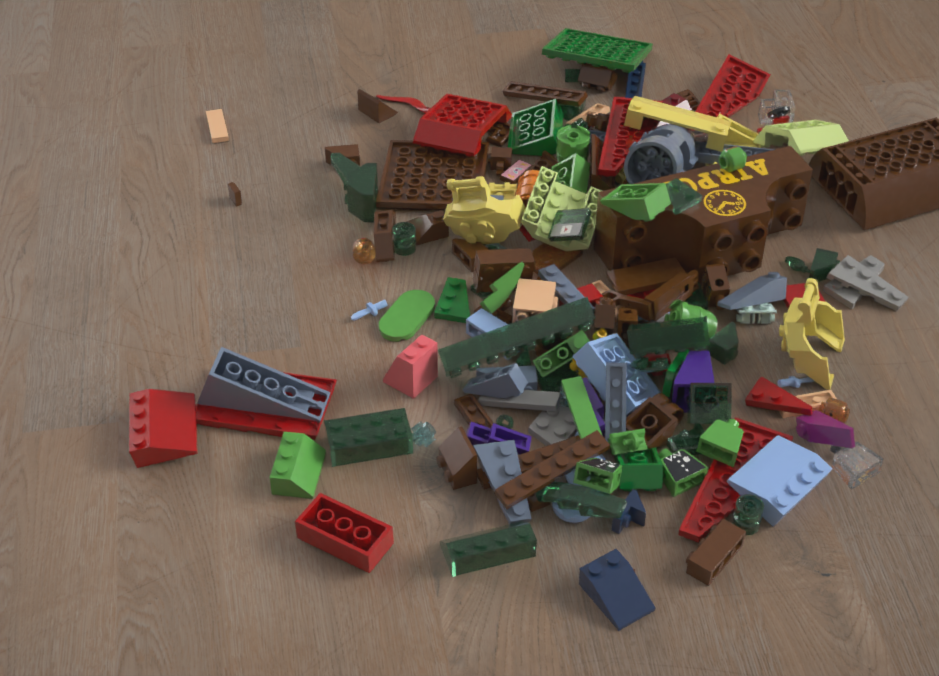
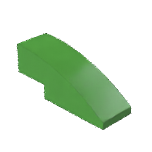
(502, 289)

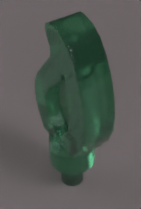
(797, 264)

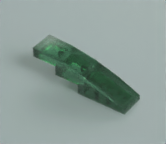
(586, 500)

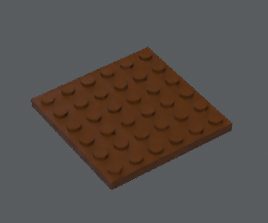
(419, 175)

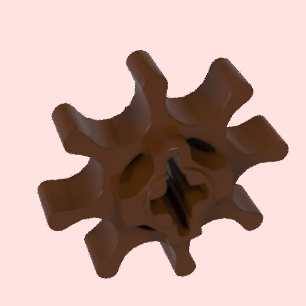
(599, 120)

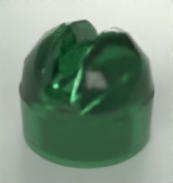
(501, 418)

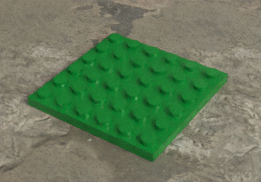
(597, 50)

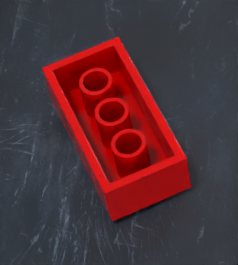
(344, 532)

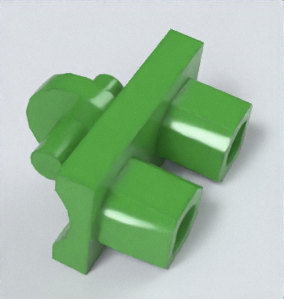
(627, 441)

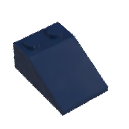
(615, 589)

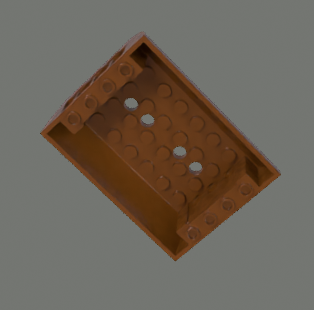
(883, 173)

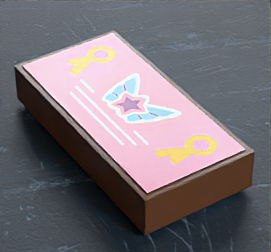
(515, 171)

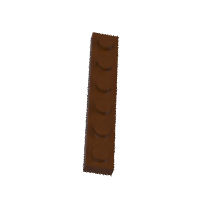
(545, 93)
(532, 458)
(551, 469)

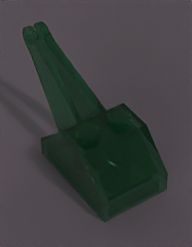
(360, 184)

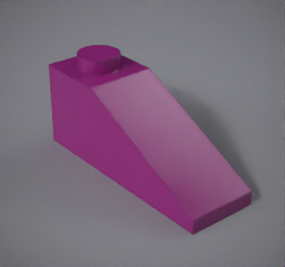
(825, 430)

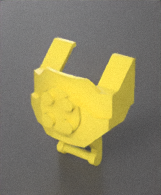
(480, 216)
(811, 318)

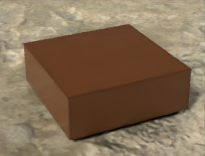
(234, 194)

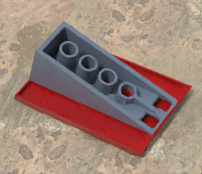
(262, 399)

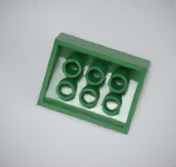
(536, 129)

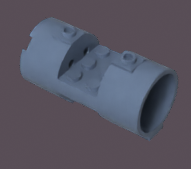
(660, 153)

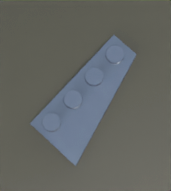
(502, 465)

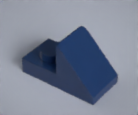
(633, 512)

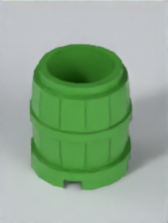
(572, 141)
(683, 310)

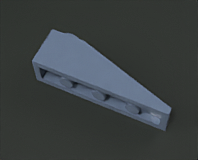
(759, 291)

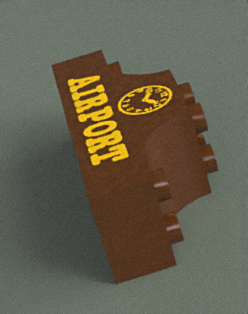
(723, 228)

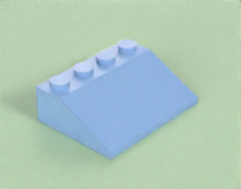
(612, 349)
(780, 477)

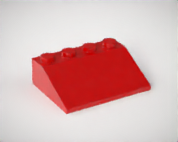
(161, 426)

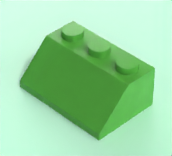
(573, 172)
(297, 466)

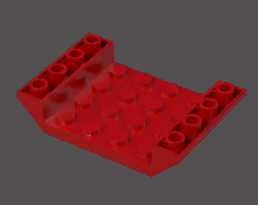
(459, 124)

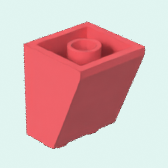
(414, 367)

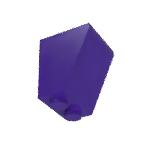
(695, 369)

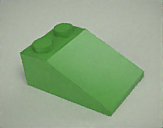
(638, 200)

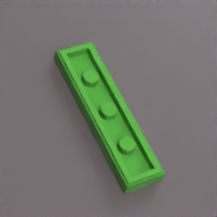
(580, 406)

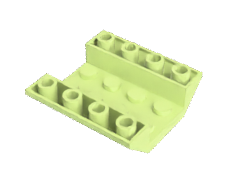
(803, 135)
(552, 196)

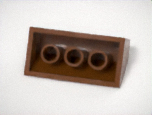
(598, 181)

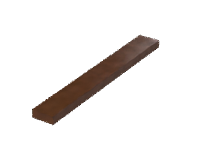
(473, 412)

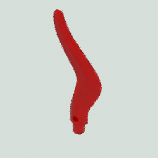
(412, 101)

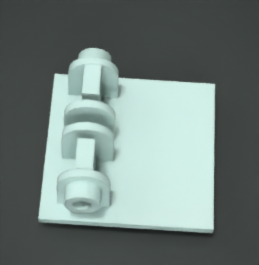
(763, 311)

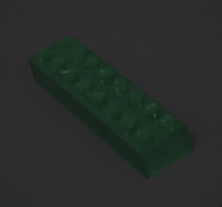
(516, 337)

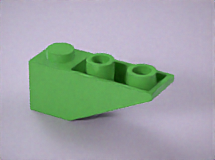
(560, 354)

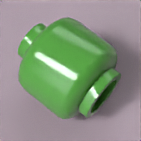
(732, 159)

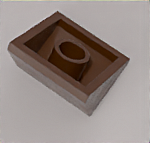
(373, 107)
(656, 421)

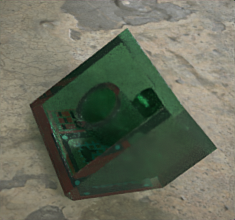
(709, 402)

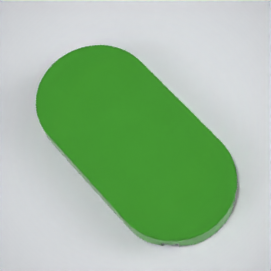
(406, 315)

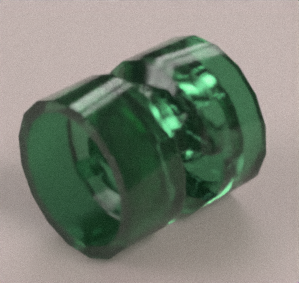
(404, 238)
(748, 513)

